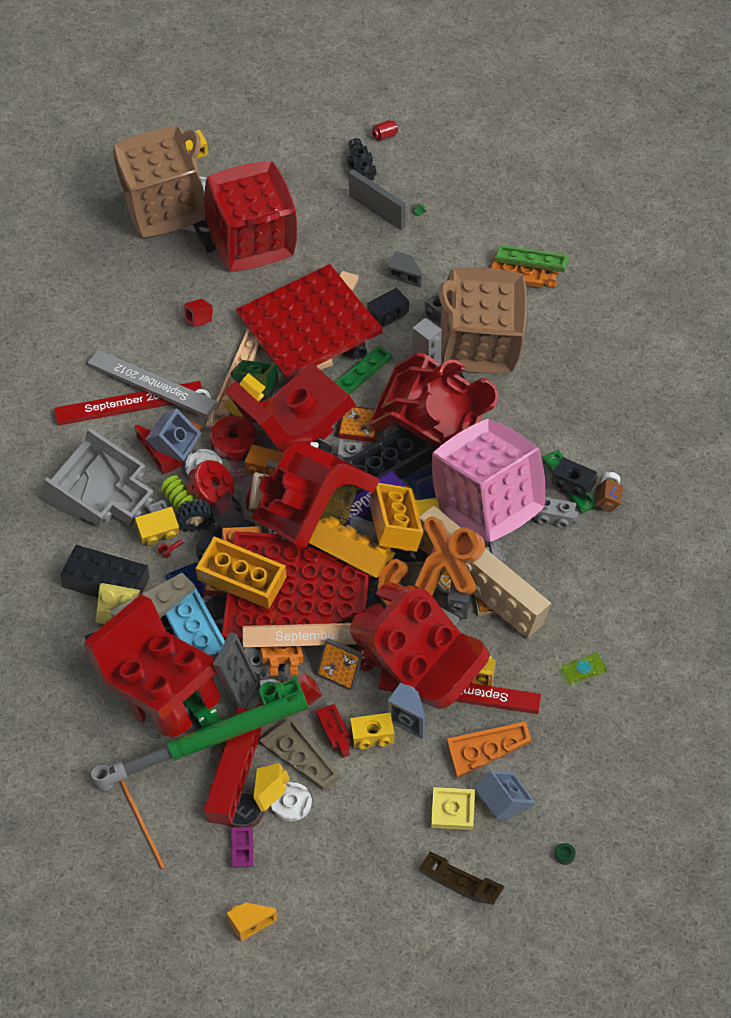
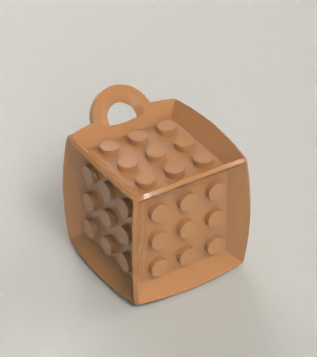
(161, 180)
(483, 318)

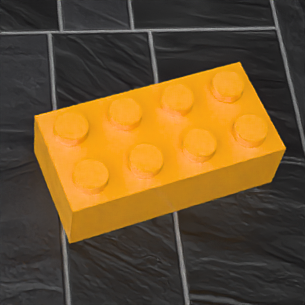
(396, 517)
(351, 546)
(241, 572)

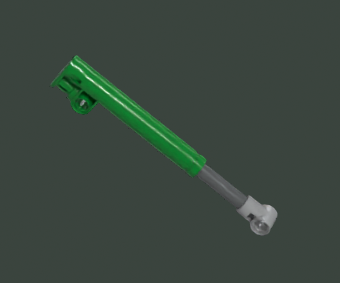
(279, 702)

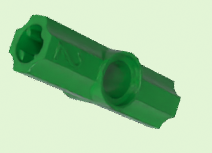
(201, 715)

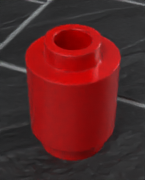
(384, 130)
(366, 664)

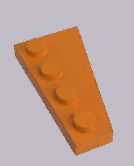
(482, 747)

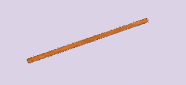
(142, 825)

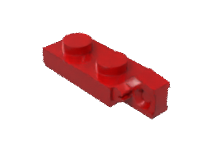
(334, 729)

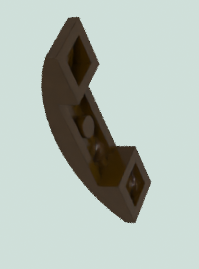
(463, 883)

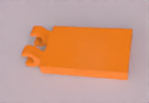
(533, 276)
(282, 655)

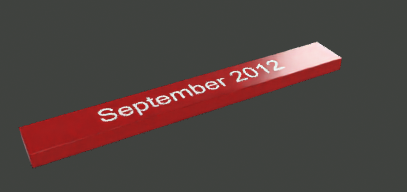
(113, 406)
(484, 696)

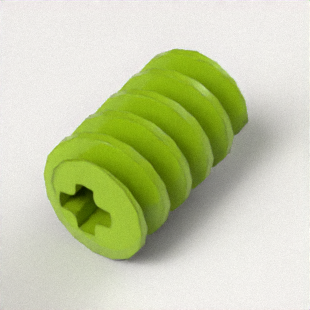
(176, 491)

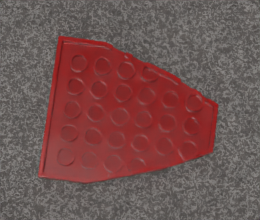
(314, 591)

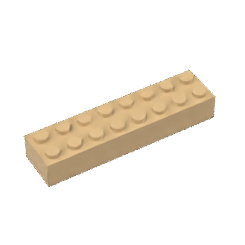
(497, 584)

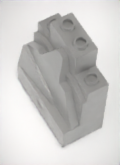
(99, 483)

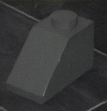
(404, 269)

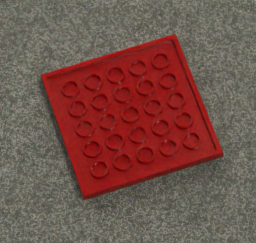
(309, 321)

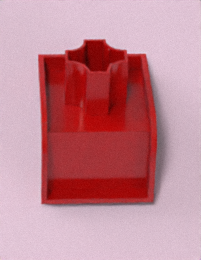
(299, 410)
(301, 489)

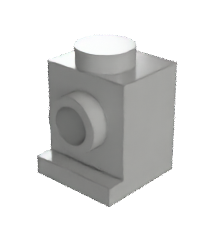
(348, 449)

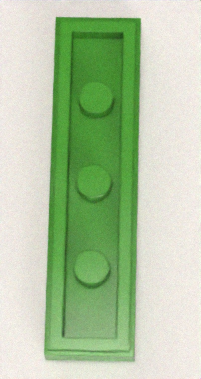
(532, 258)

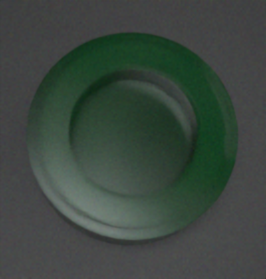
(565, 853)

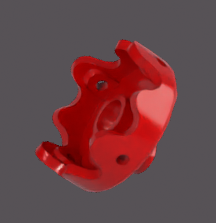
(234, 447)
(202, 485)

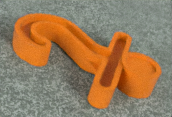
(447, 555)

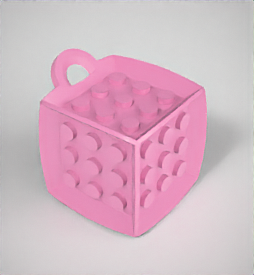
(489, 479)

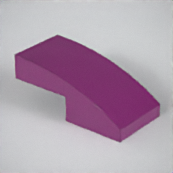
(242, 847)

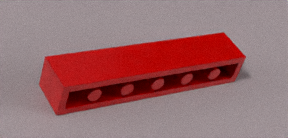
(231, 776)

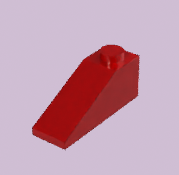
(163, 462)

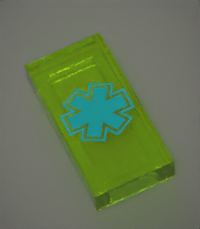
(584, 668)

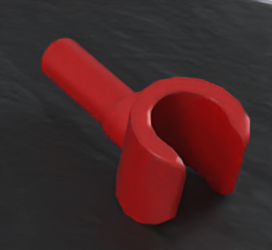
(168, 549)

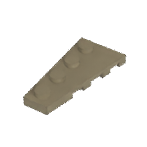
(165, 595)
(300, 752)

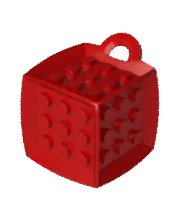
(250, 215)

